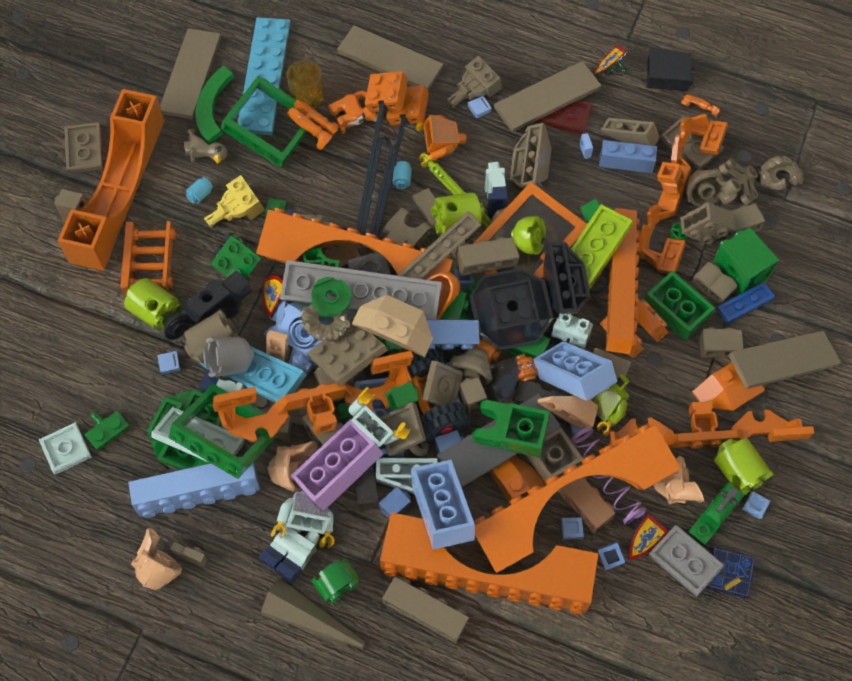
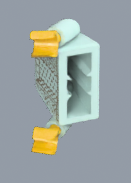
(372, 424)
(305, 515)

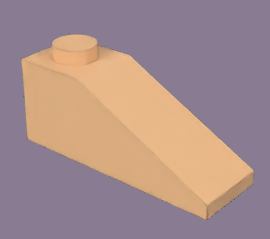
(572, 409)

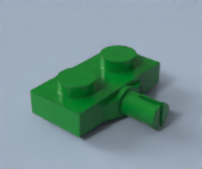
(106, 429)

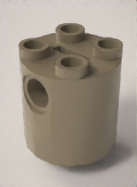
(213, 326)

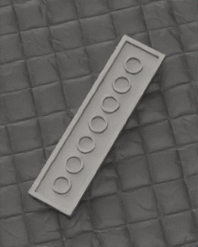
(364, 286)

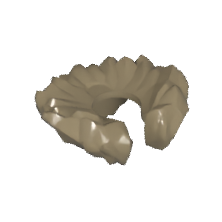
(776, 164)
(321, 331)

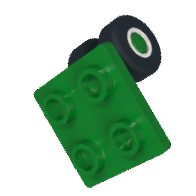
(235, 257)

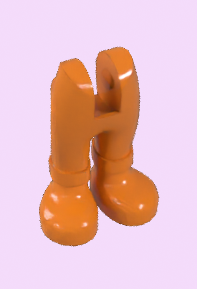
(302, 117)

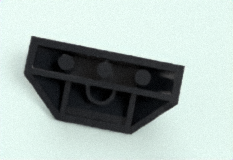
(565, 278)

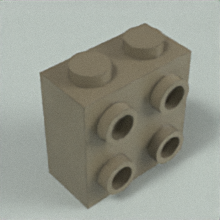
(707, 223)

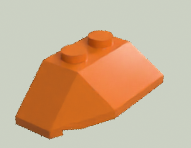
(726, 390)

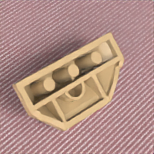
(396, 323)

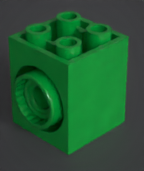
(745, 260)

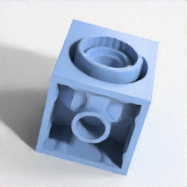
(292, 326)

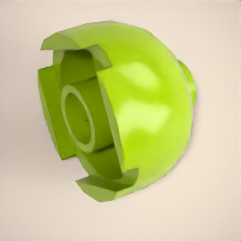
(529, 234)

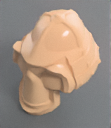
(287, 462)
(677, 487)
(153, 566)

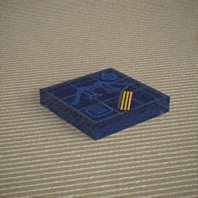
(736, 574)

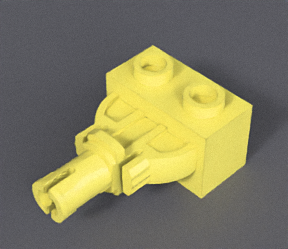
(236, 203)

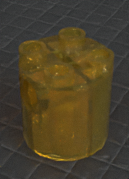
(305, 82)

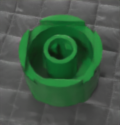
(336, 580)

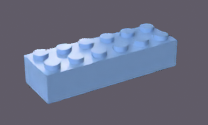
(189, 488)

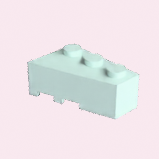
(397, 471)

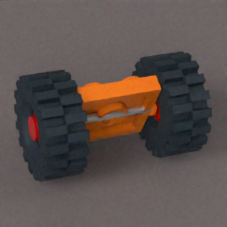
(435, 419)

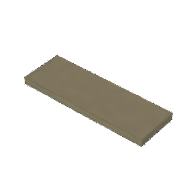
(389, 57)
(190, 73)
(547, 96)
(784, 359)

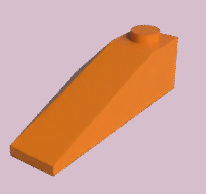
(515, 477)

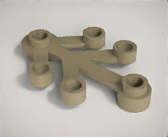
(746, 174)

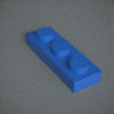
(745, 303)

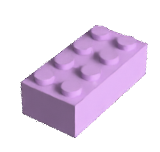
(337, 465)

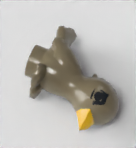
(199, 148)

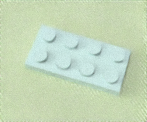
(207, 430)

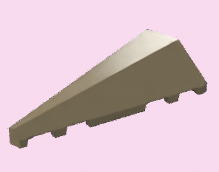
(295, 609)

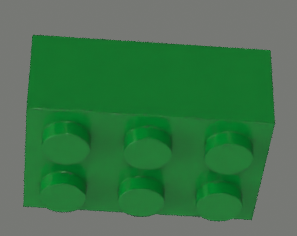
(679, 305)

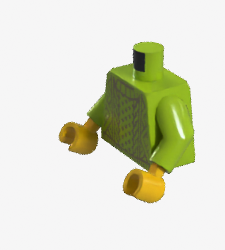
(612, 404)

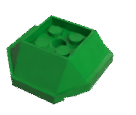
(170, 455)

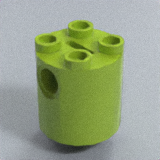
(451, 208)
(150, 302)
(742, 465)

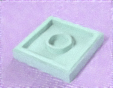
(65, 448)

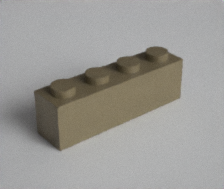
(425, 609)

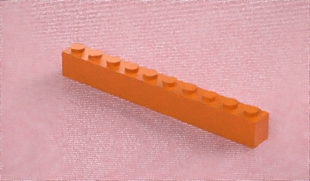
(622, 290)

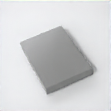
(686, 560)

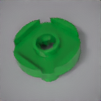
(334, 287)

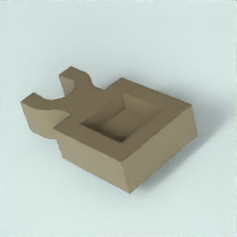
(194, 555)

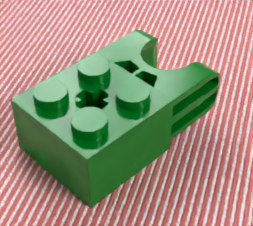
(510, 425)

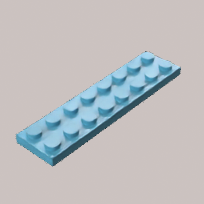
(267, 62)

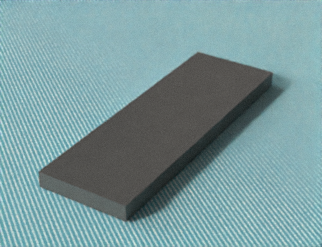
(475, 460)

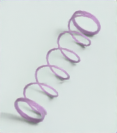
(632, 515)

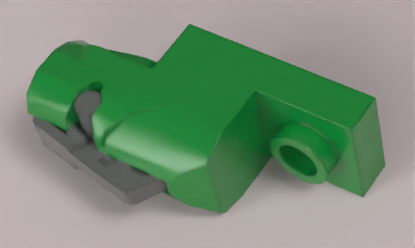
(715, 514)

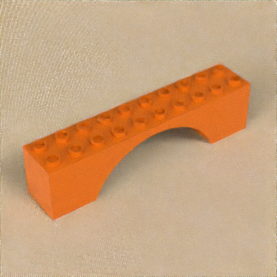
(93, 229)
(290, 236)
(636, 460)
(559, 580)

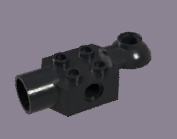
(216, 296)

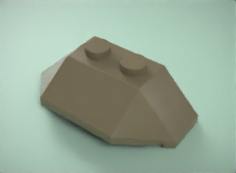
(531, 157)

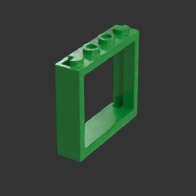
(251, 140)
(207, 449)

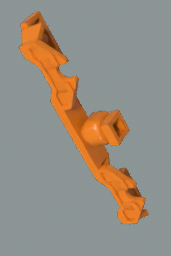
(674, 181)
(316, 400)
(705, 422)

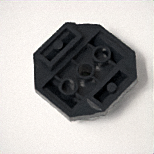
(507, 328)

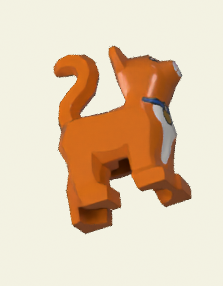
(354, 113)

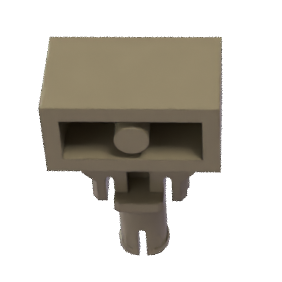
(476, 82)

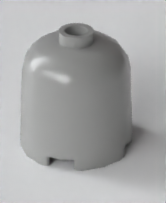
(227, 356)

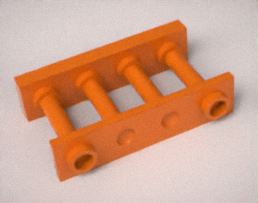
(131, 250)

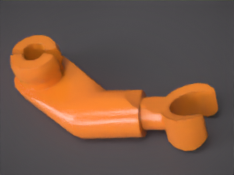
(701, 103)

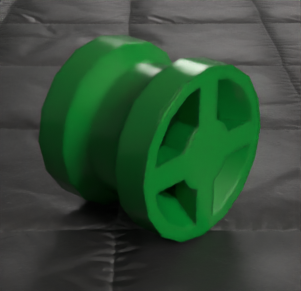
(676, 229)
(345, 415)

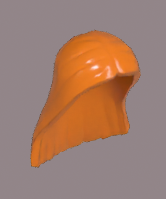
(449, 290)

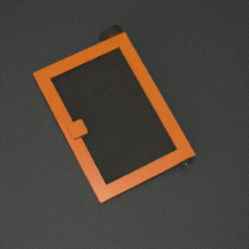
(559, 225)

